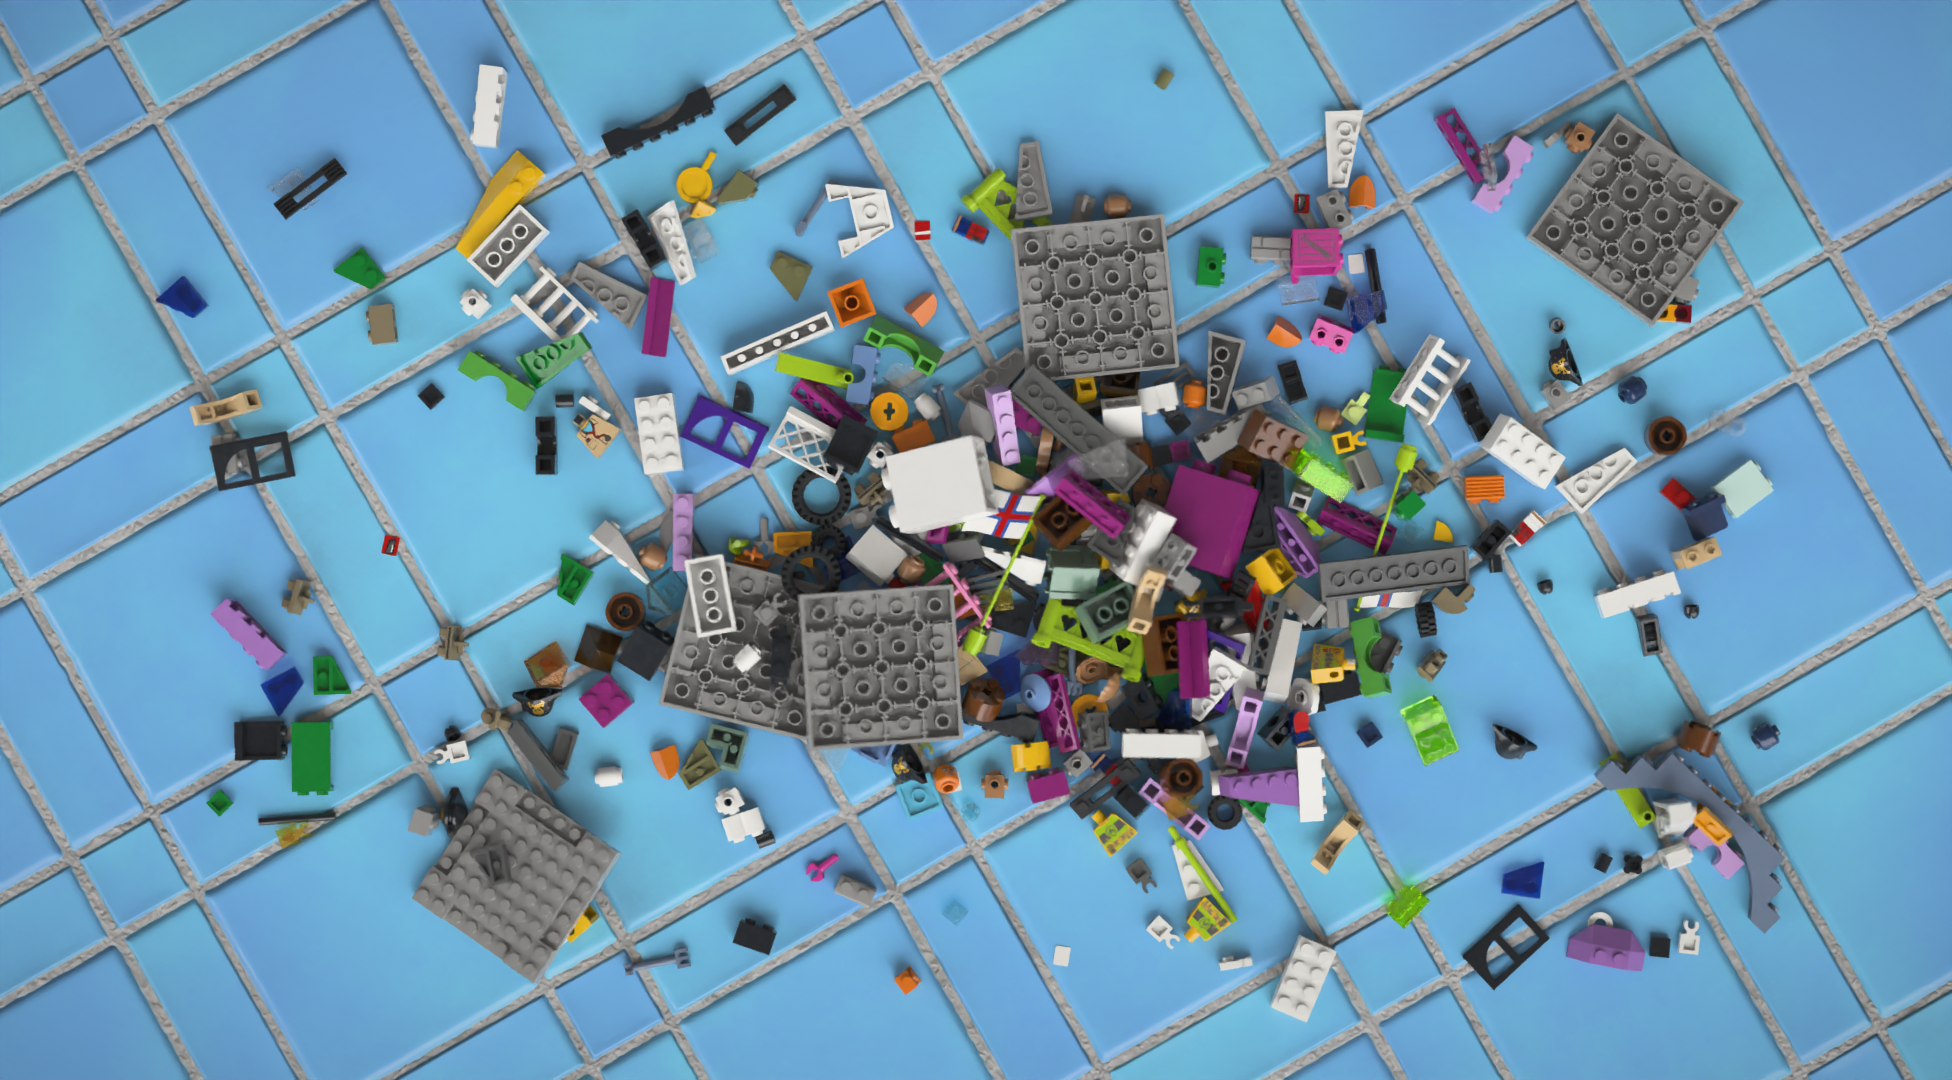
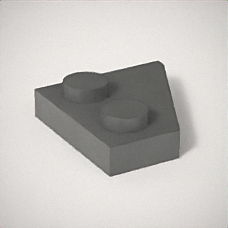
(494, 864)

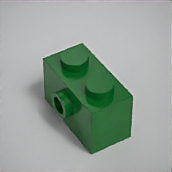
(1210, 267)
(1407, 505)

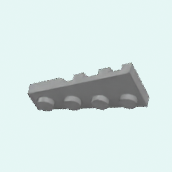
(1032, 188)
(613, 295)
(1001, 372)

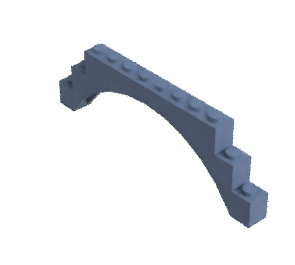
(1676, 777)

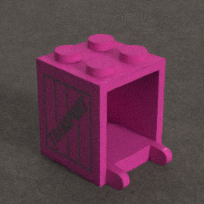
(1315, 252)

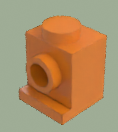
(907, 980)

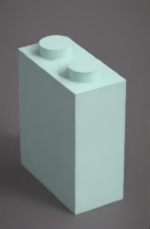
(1743, 488)

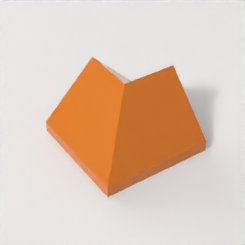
(851, 302)

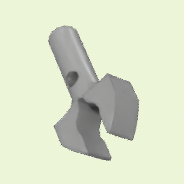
(1556, 135)
(764, 536)

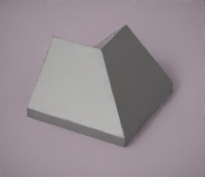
(977, 422)

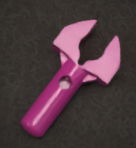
(823, 866)

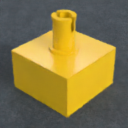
(1271, 571)

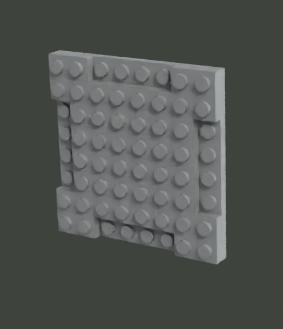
(1634, 220)
(1095, 297)
(880, 667)
(711, 685)
(552, 870)

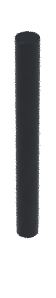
(297, 819)

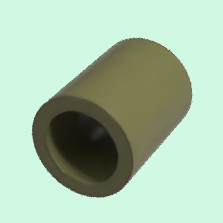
(1164, 79)

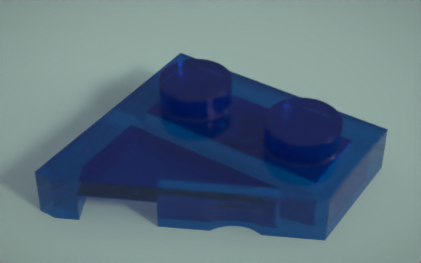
(1007, 672)
(1176, 711)

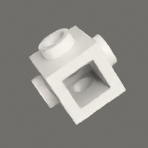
(481, 305)
(875, 448)
(736, 798)

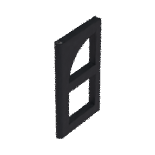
(224, 452)
(1477, 954)

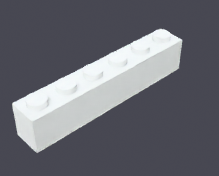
(777, 342)

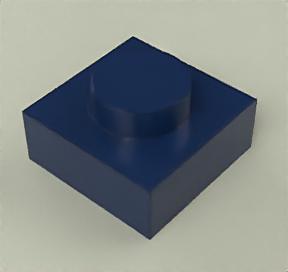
(1369, 734)

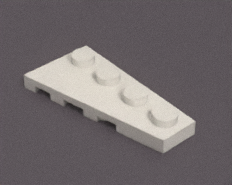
(1341, 140)
(672, 240)
(1595, 480)
(1223, 673)

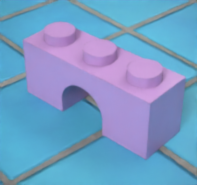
(1727, 861)

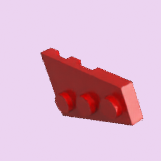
(1256, 597)

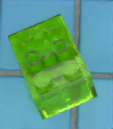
(1429, 730)

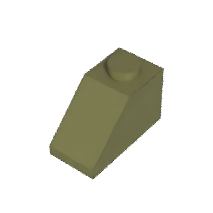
(738, 190)

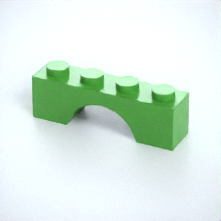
(887, 334)
(518, 393)
(1365, 634)

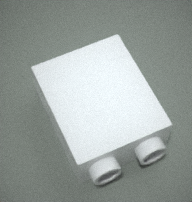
(940, 485)

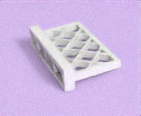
(817, 429)

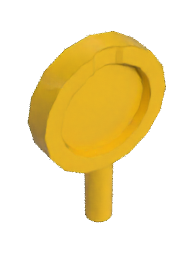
(696, 182)

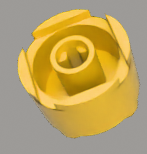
(1030, 756)

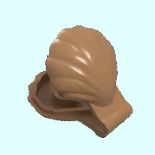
(1094, 669)

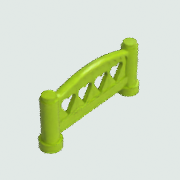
(985, 196)
(1052, 629)

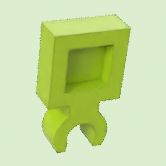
(1313, 527)

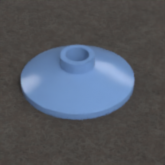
(1035, 692)

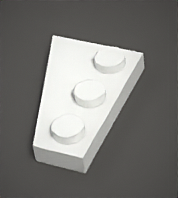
(1192, 883)

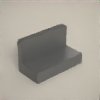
(963, 546)

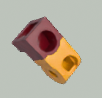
(1677, 314)

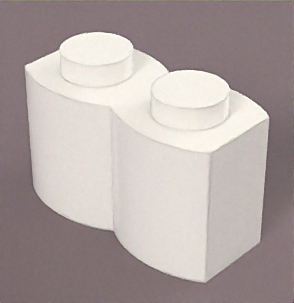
(1158, 398)
(744, 824)
(1675, 856)

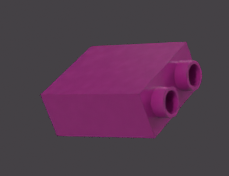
(1212, 515)

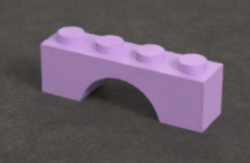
(1515, 154)
(1001, 409)
(682, 530)
(1245, 727)
(1191, 822)

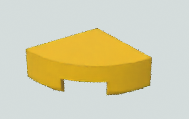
(702, 209)
(1442, 533)

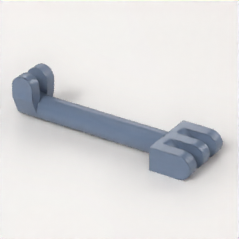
(803, 225)
(938, 390)
(1073, 687)
(630, 968)

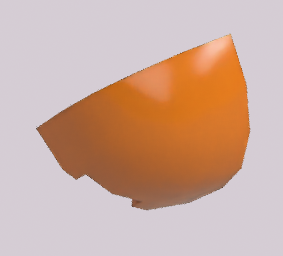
(1362, 193)
(922, 308)
(1284, 333)
(666, 761)

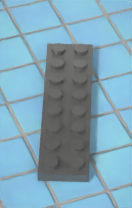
(1070, 422)
(1393, 573)

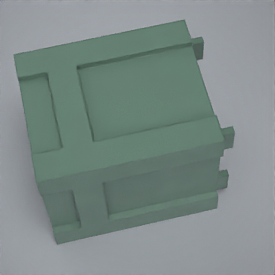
(1071, 573)

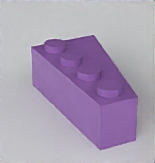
(248, 633)
(1266, 785)

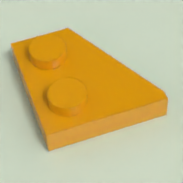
(787, 542)

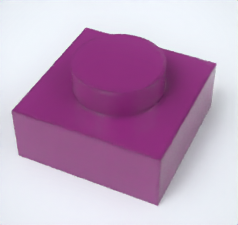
(1180, 450)
(938, 535)

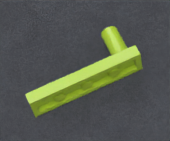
(813, 370)
(1633, 800)

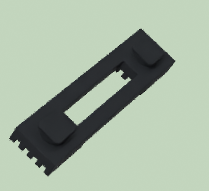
(738, 132)
(288, 206)
(1125, 771)

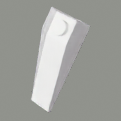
(614, 543)
(1023, 566)

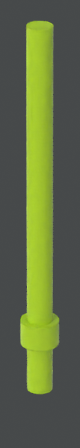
(1181, 843)

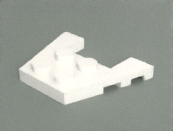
(869, 211)

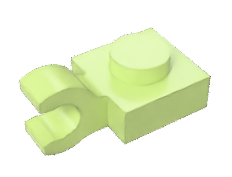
(1354, 410)

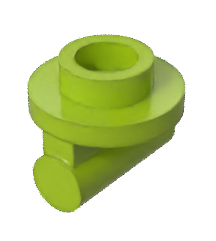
(735, 545)

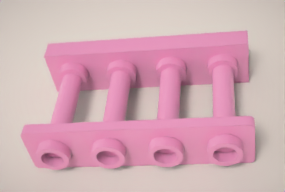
(973, 601)

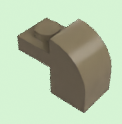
(1452, 604)

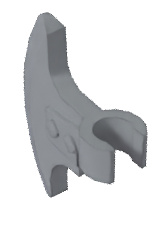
(666, 531)

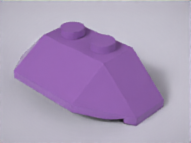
(1049, 482)
(1296, 543)
(1607, 948)

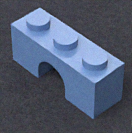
(862, 392)

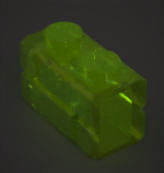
(1407, 905)

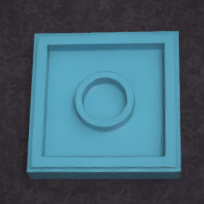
(919, 798)

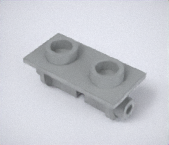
(1082, 209)

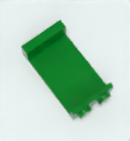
(1385, 418)
(311, 757)

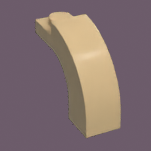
(226, 408)
(1009, 480)
(1144, 599)
(1336, 840)

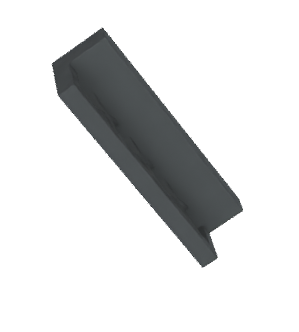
(1270, 635)
(537, 755)

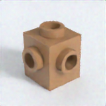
(1583, 133)
(994, 792)

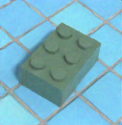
(1106, 612)

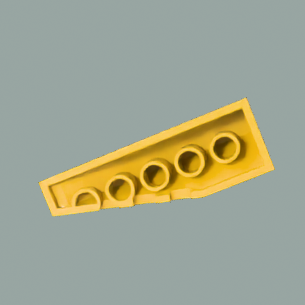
(504, 193)

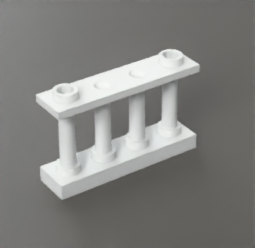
(537, 314)
(1416, 371)

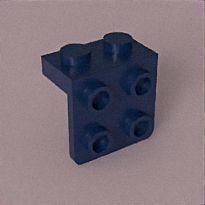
(1705, 515)

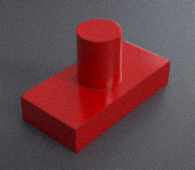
(1677, 494)

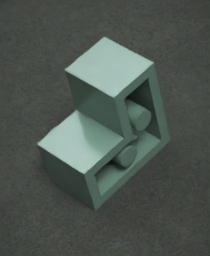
(732, 743)

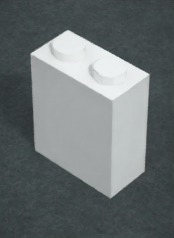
(1123, 418)
(876, 556)

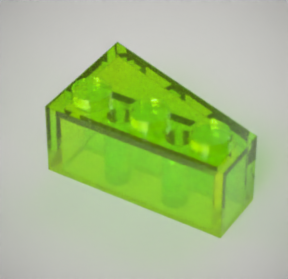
(1322, 475)

